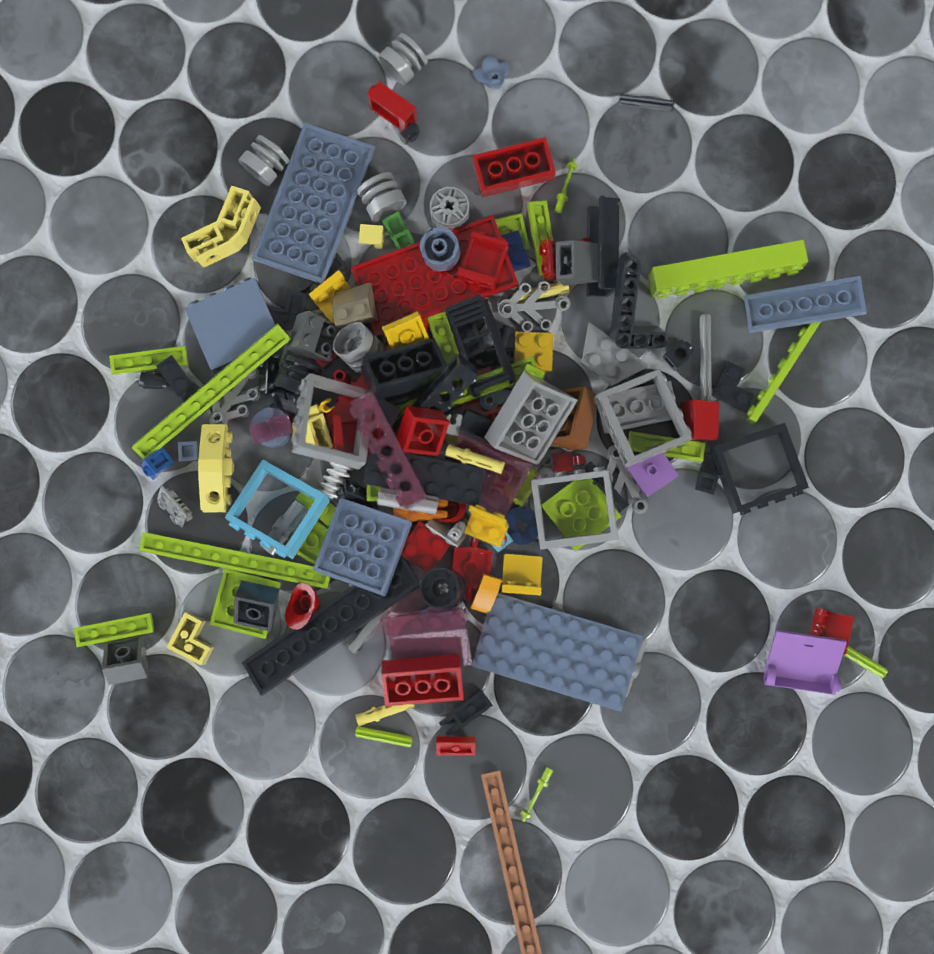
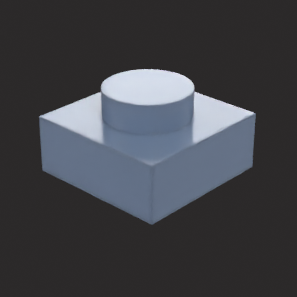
(188, 451)

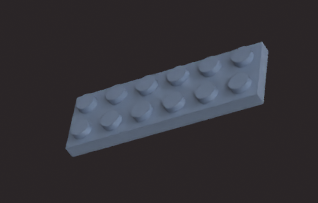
(805, 304)

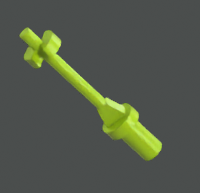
(562, 198)
(542, 783)

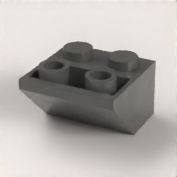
(576, 262)
(312, 336)

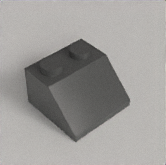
(125, 660)

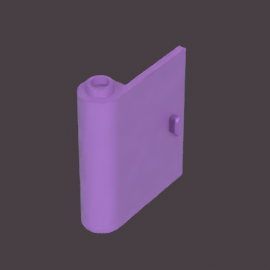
(804, 662)

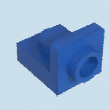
(156, 463)

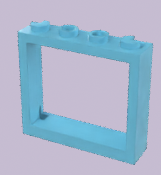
(305, 526)

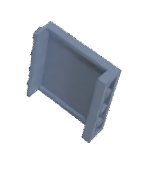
(229, 322)

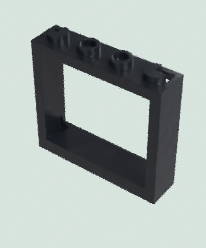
(726, 478)

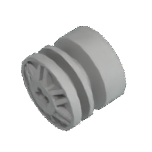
(403, 59)
(267, 156)
(381, 196)
(445, 217)
(354, 343)

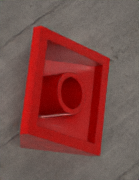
(702, 419)

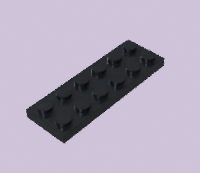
(437, 477)

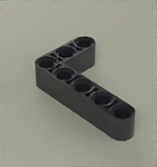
(628, 309)

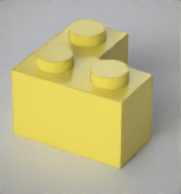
(186, 640)

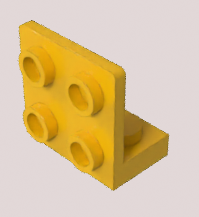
(324, 293)
(486, 526)
(522, 574)

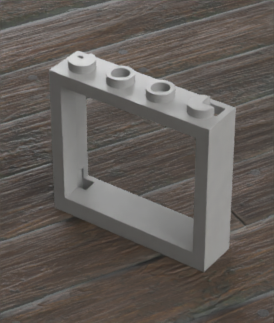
(303, 404)
(616, 432)
(575, 540)

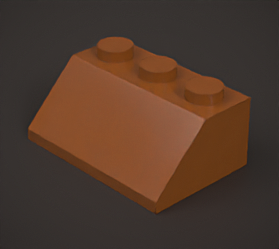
(578, 425)

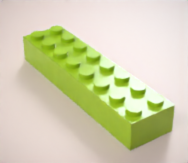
(727, 269)

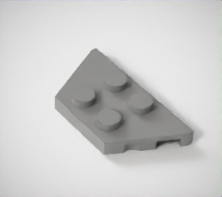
(608, 360)

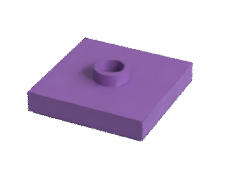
(653, 473)

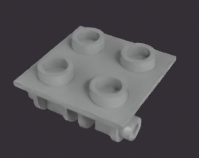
(167, 500)
(452, 532)

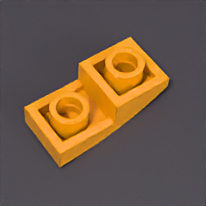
(486, 593)

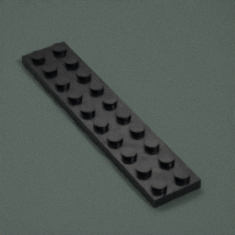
(325, 629)

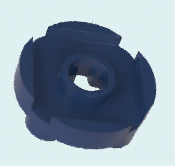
(527, 516)

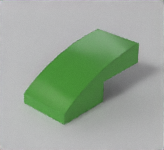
(398, 231)

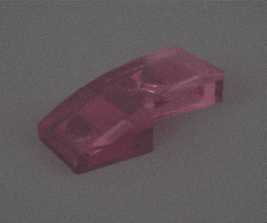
(270, 429)

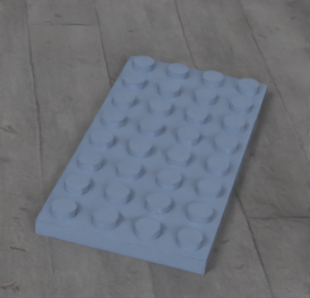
(313, 203)
(557, 651)

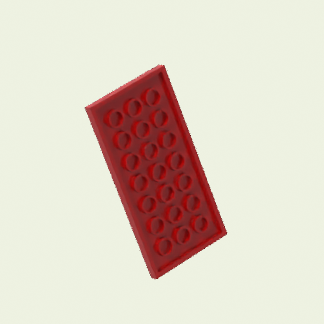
(407, 285)

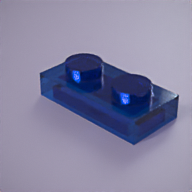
(516, 251)

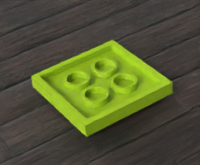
(579, 510)
(224, 606)

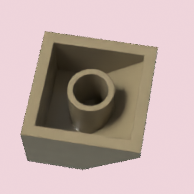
(354, 305)

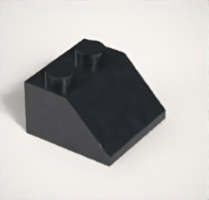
(256, 605)

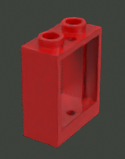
(391, 106)

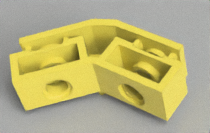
(228, 232)
(214, 466)

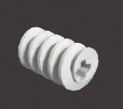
(334, 480)

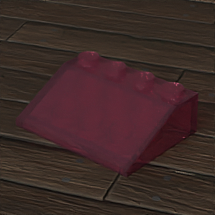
(497, 489)
(430, 634)

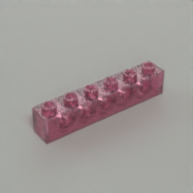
(369, 404)

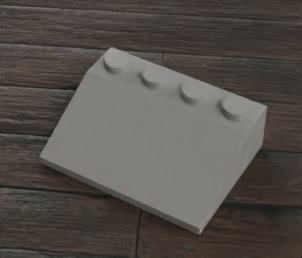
(530, 418)

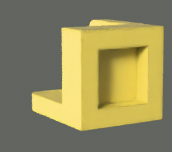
(371, 235)

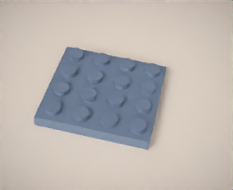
(362, 546)

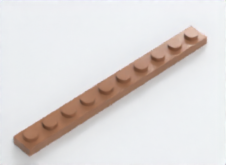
(511, 863)

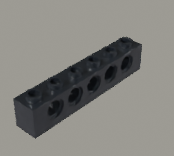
(432, 396)

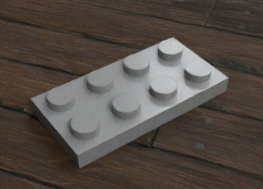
(638, 407)

